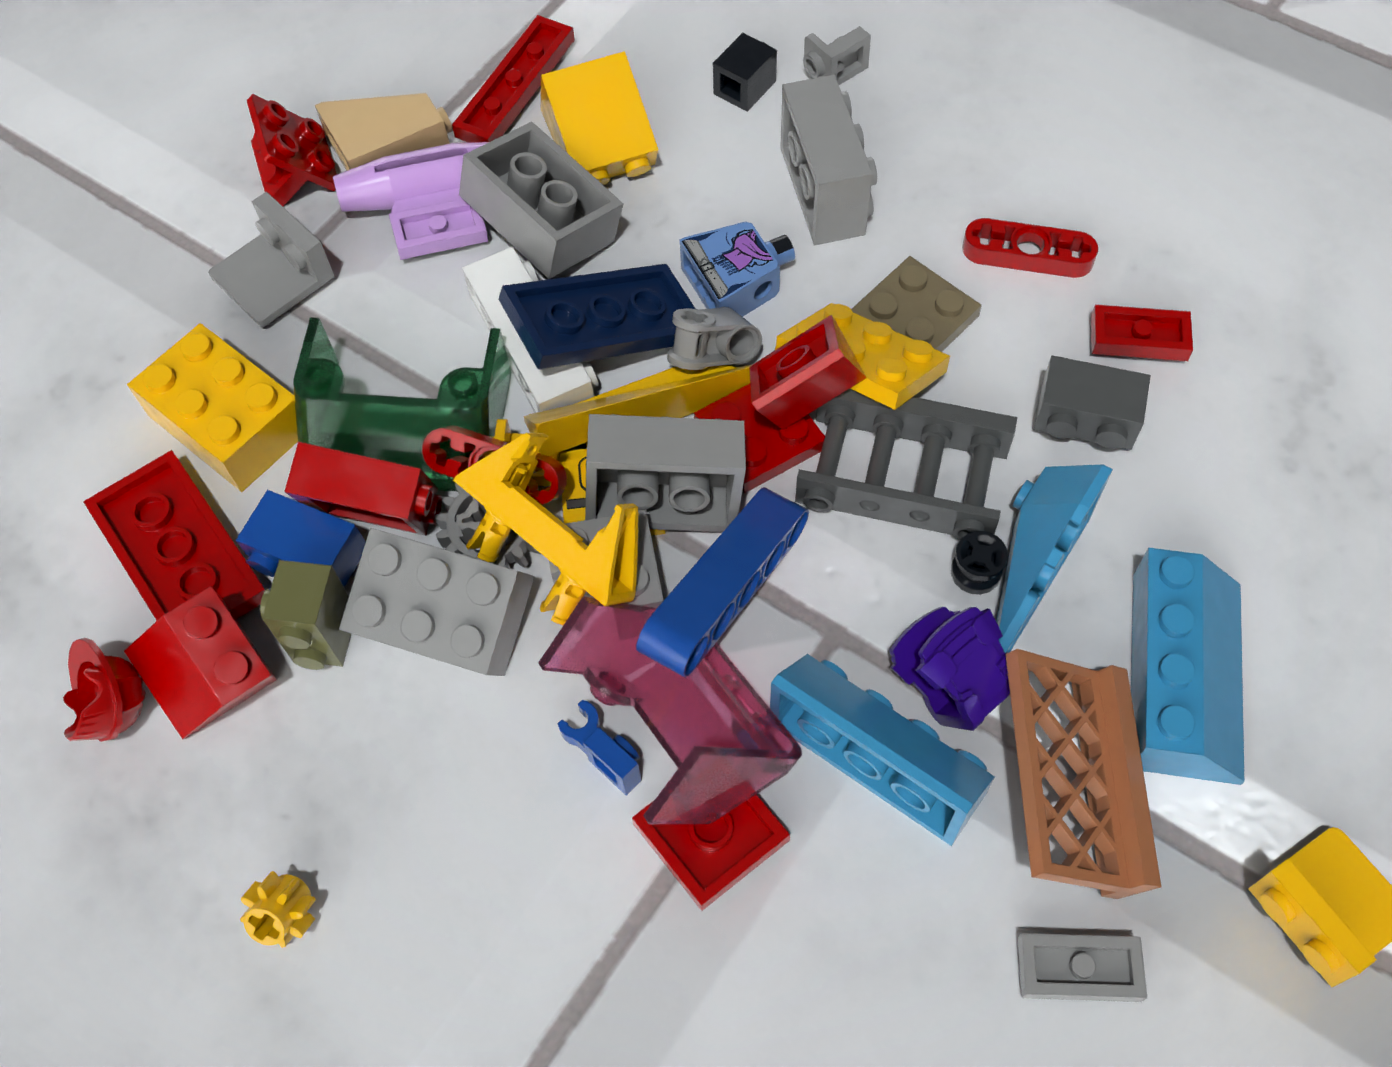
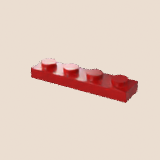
(513, 81)

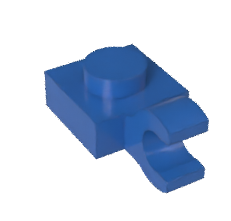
(610, 756)

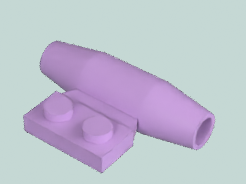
(422, 197)

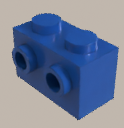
(299, 533)

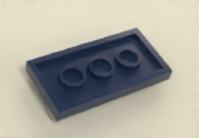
(595, 314)

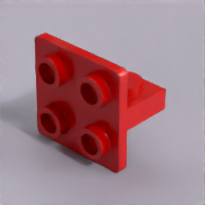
(288, 150)

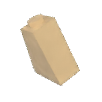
(382, 126)

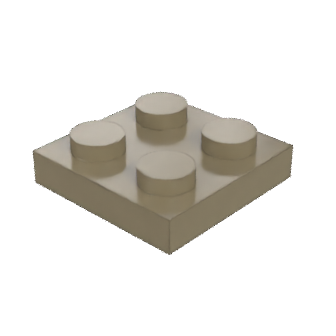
(920, 305)

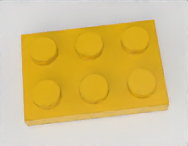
(891, 361)

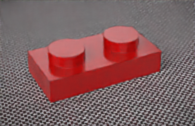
(1141, 332)

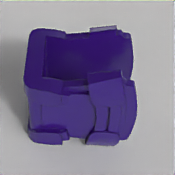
(954, 664)

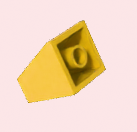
(599, 117)

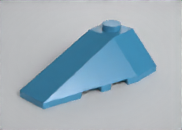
(1044, 534)

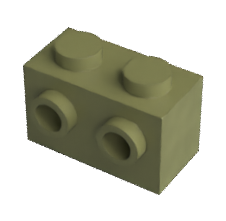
(306, 613)

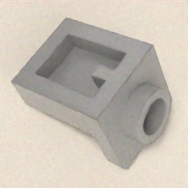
(843, 57)

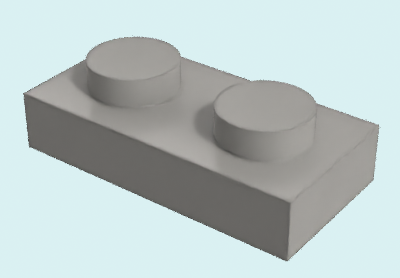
(1081, 967)

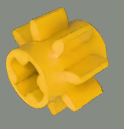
(277, 909)

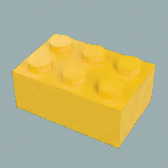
(219, 406)

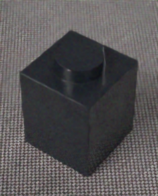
(744, 71)

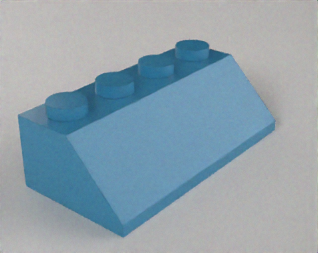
(1187, 667)
(879, 747)

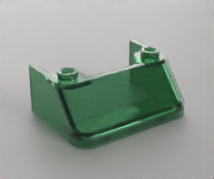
(394, 425)

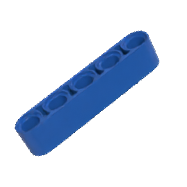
(722, 582)

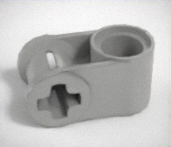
(712, 338)

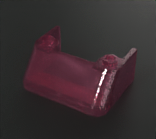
(707, 723)

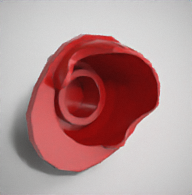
(103, 694)

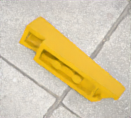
(664, 394)

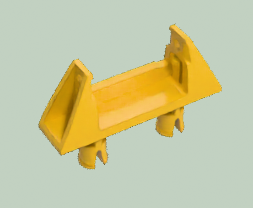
(602, 569)

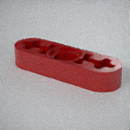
(1045, 237)
(464, 441)

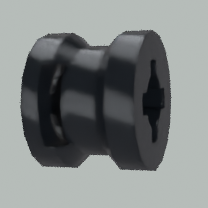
(980, 549)

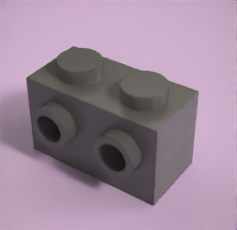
(1092, 403)

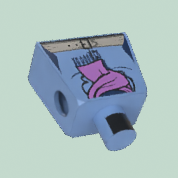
(734, 266)

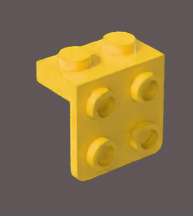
(1330, 905)

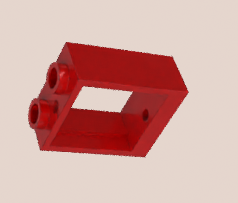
(363, 488)

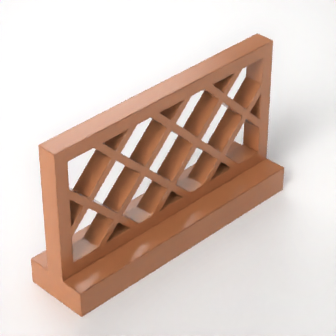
(1107, 765)

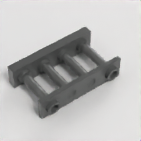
(917, 420)

